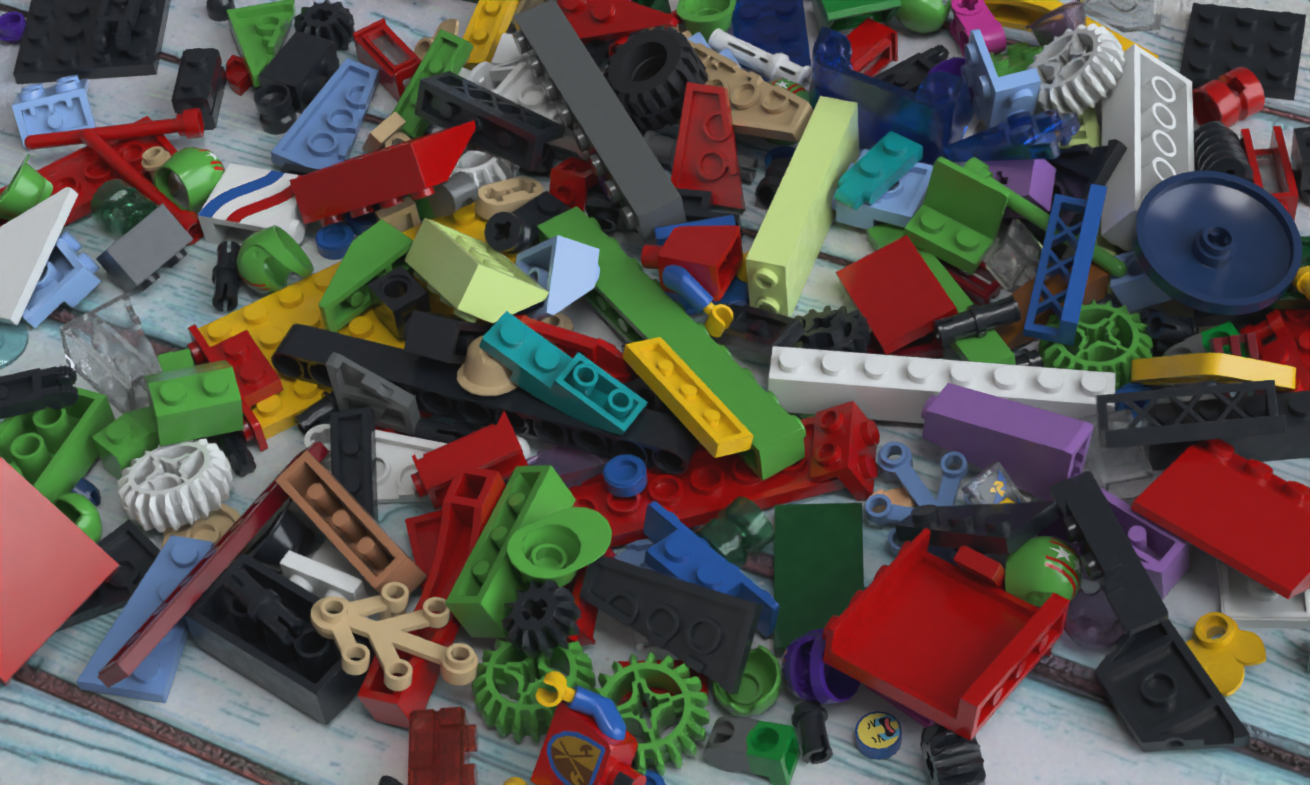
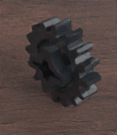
(834, 331)

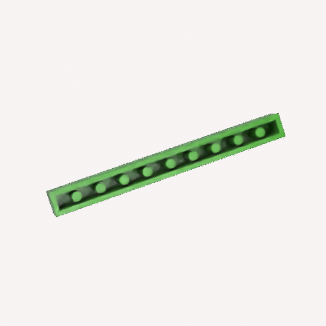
(644, 311)

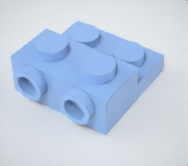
(894, 206)
(64, 279)

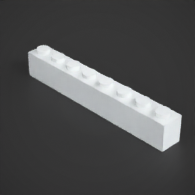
(901, 385)

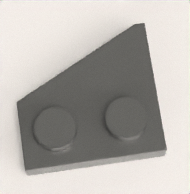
(360, 388)

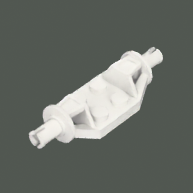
(524, 89)

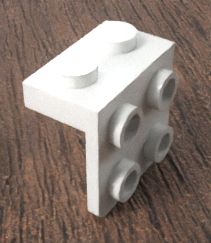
(327, 574)

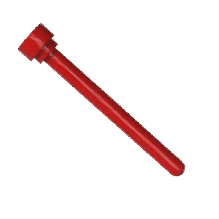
(186, 124)
(186, 218)

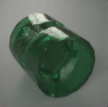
(120, 206)
(738, 531)

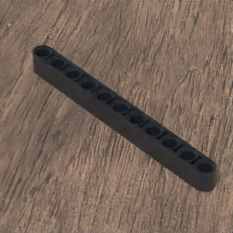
(653, 436)

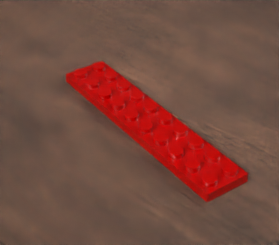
(691, 496)

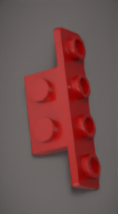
(252, 373)

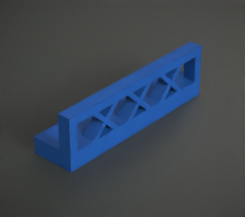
(1079, 262)

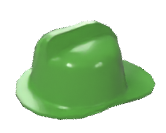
(706, 15)
(24, 191)
(559, 545)

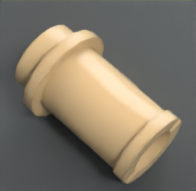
(153, 159)

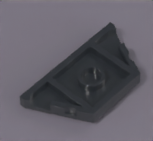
(1074, 174)
(1167, 694)

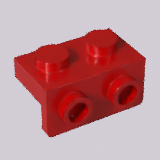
(845, 449)

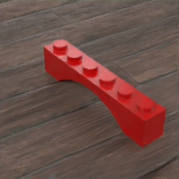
(463, 518)

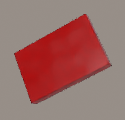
(896, 294)

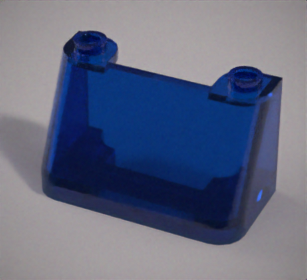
(930, 118)

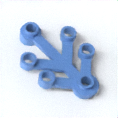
(903, 471)

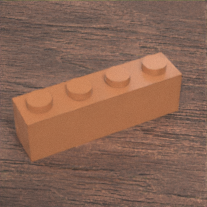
(348, 525)

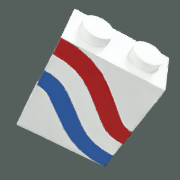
(251, 201)

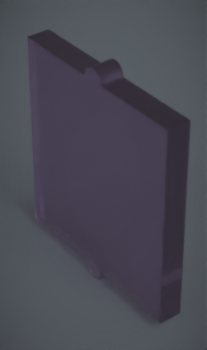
(569, 464)

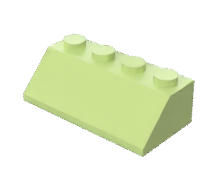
(470, 274)

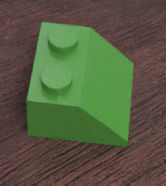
(194, 402)

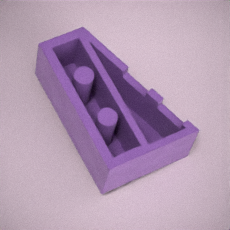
(1159, 550)

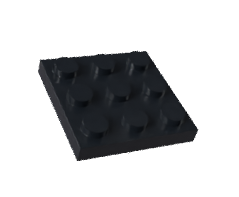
(1245, 37)

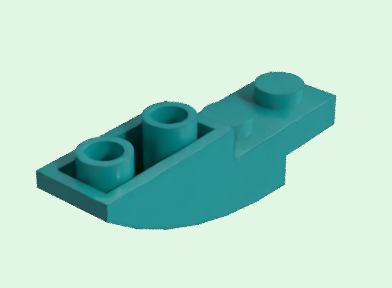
(563, 382)

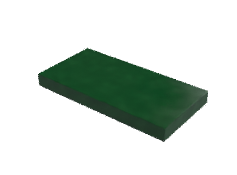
(815, 566)

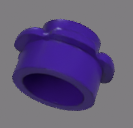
(12, 27)

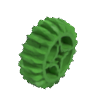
(1103, 342)
(520, 676)
(664, 709)

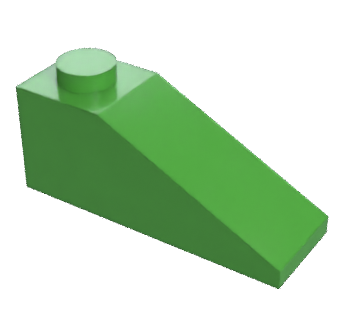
(366, 260)
(126, 440)

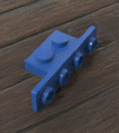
(691, 558)

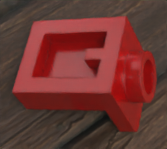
(572, 181)

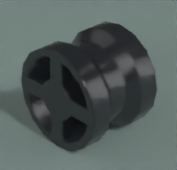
(517, 229)

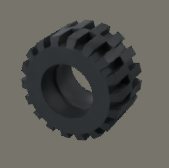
(652, 75)

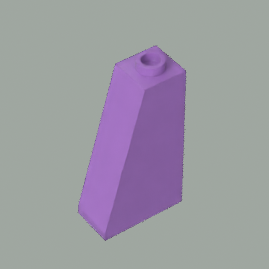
(1028, 442)

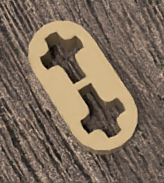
(506, 195)

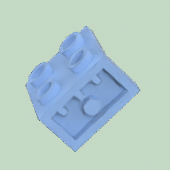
(53, 108)

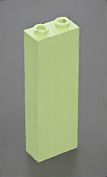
(802, 208)

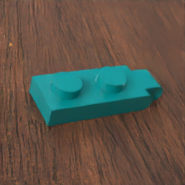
(878, 170)

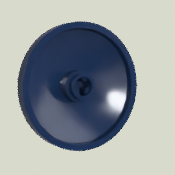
(1216, 242)

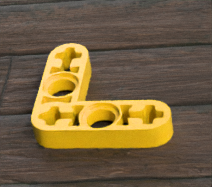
(1208, 368)

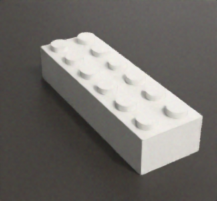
(1155, 122)

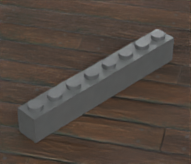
(598, 120)

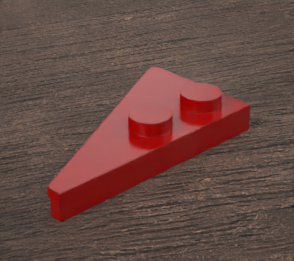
(611, 18)

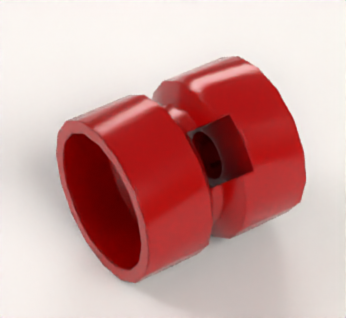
(1228, 98)

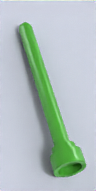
(1041, 218)

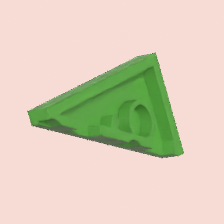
(260, 33)

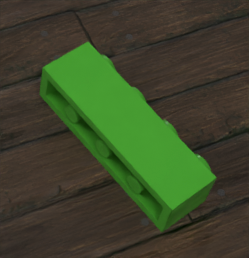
(488, 574)

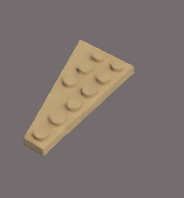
(755, 104)

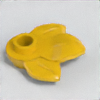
(1228, 655)

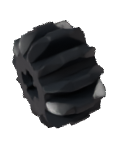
(327, 22)
(541, 619)
(951, 758)

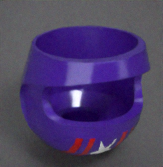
(812, 678)

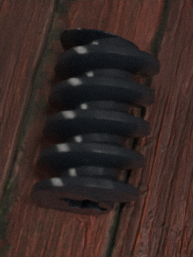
(1220, 151)

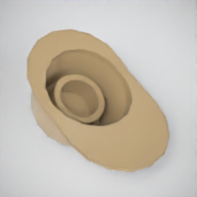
(483, 373)

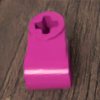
(976, 15)

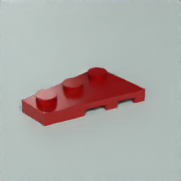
(707, 146)

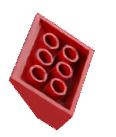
(381, 176)
(1235, 514)

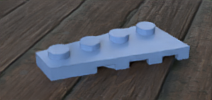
(331, 121)
(157, 671)

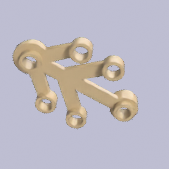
(338, 618)

